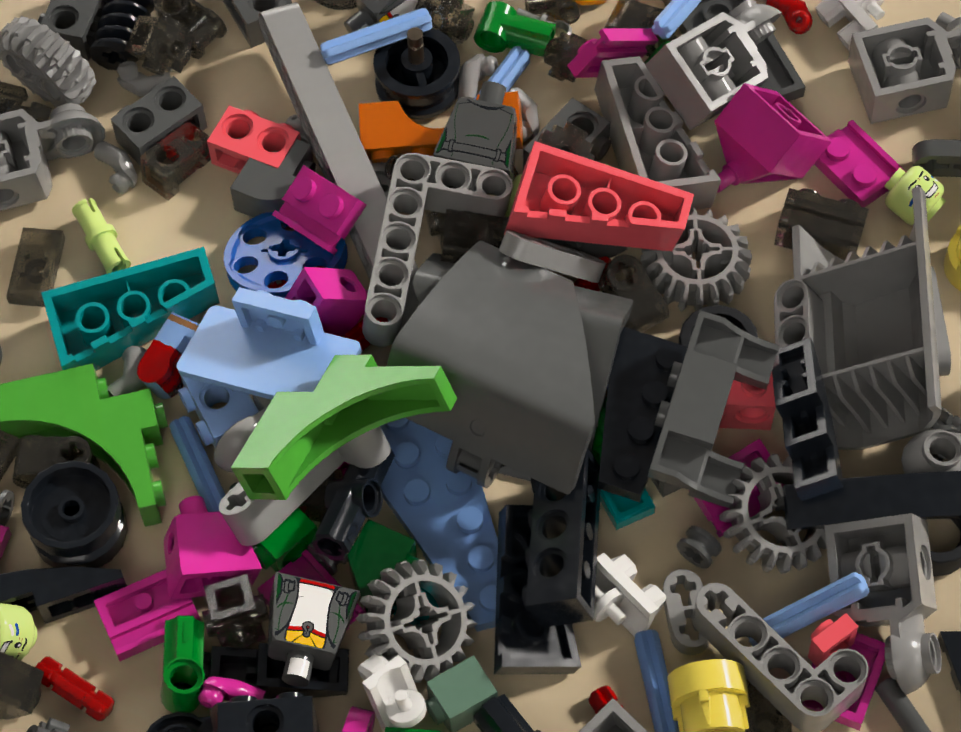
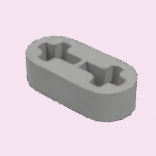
(677, 613)

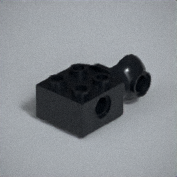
(246, 714)

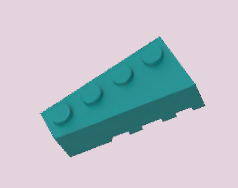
(127, 307)

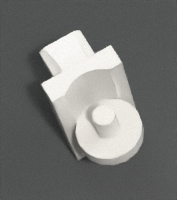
(855, 11)
(621, 598)
(392, 692)

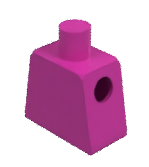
(335, 294)
(203, 551)

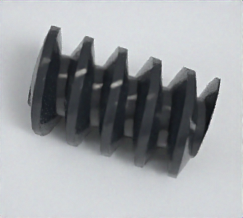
(114, 31)

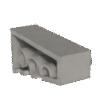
(648, 134)

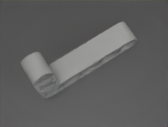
(403, 231)

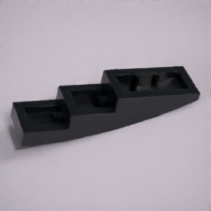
(806, 420)
(870, 497)
(59, 590)
(261, 671)

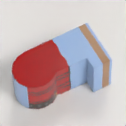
(159, 363)

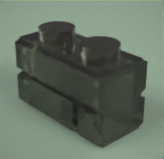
(830, 222)

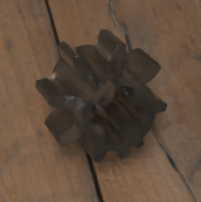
(560, 53)

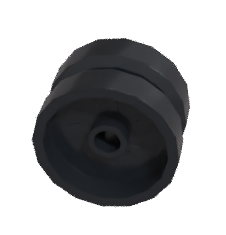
(74, 515)

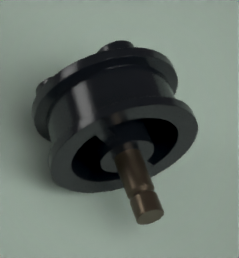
(419, 73)

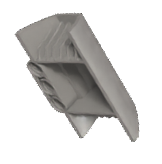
(869, 332)

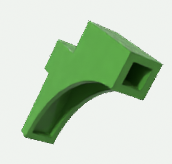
(346, 403)
(117, 428)

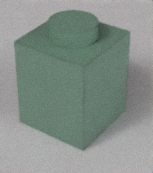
(459, 694)

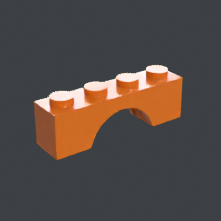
(389, 131)

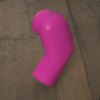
(220, 688)

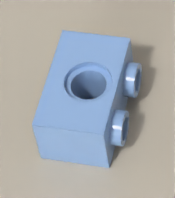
(215, 422)

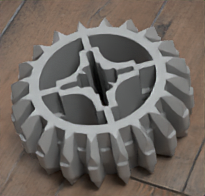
(45, 62)
(716, 248)
(771, 497)
(429, 654)

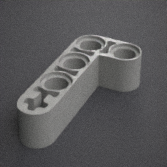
(256, 518)
(774, 652)

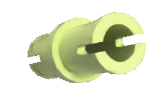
(100, 236)

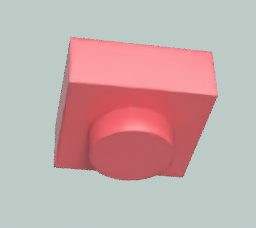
(831, 637)

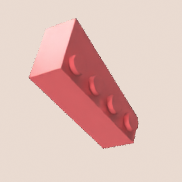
(595, 203)

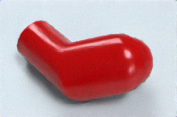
(795, 14)

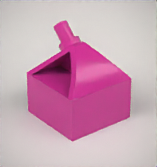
(766, 139)

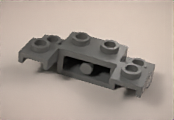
(691, 420)

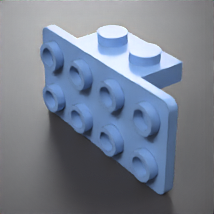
(262, 346)

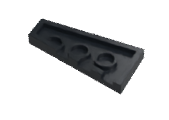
(632, 404)
(520, 640)

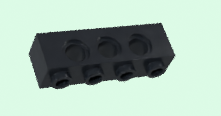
(563, 550)

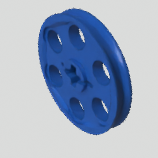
(277, 257)

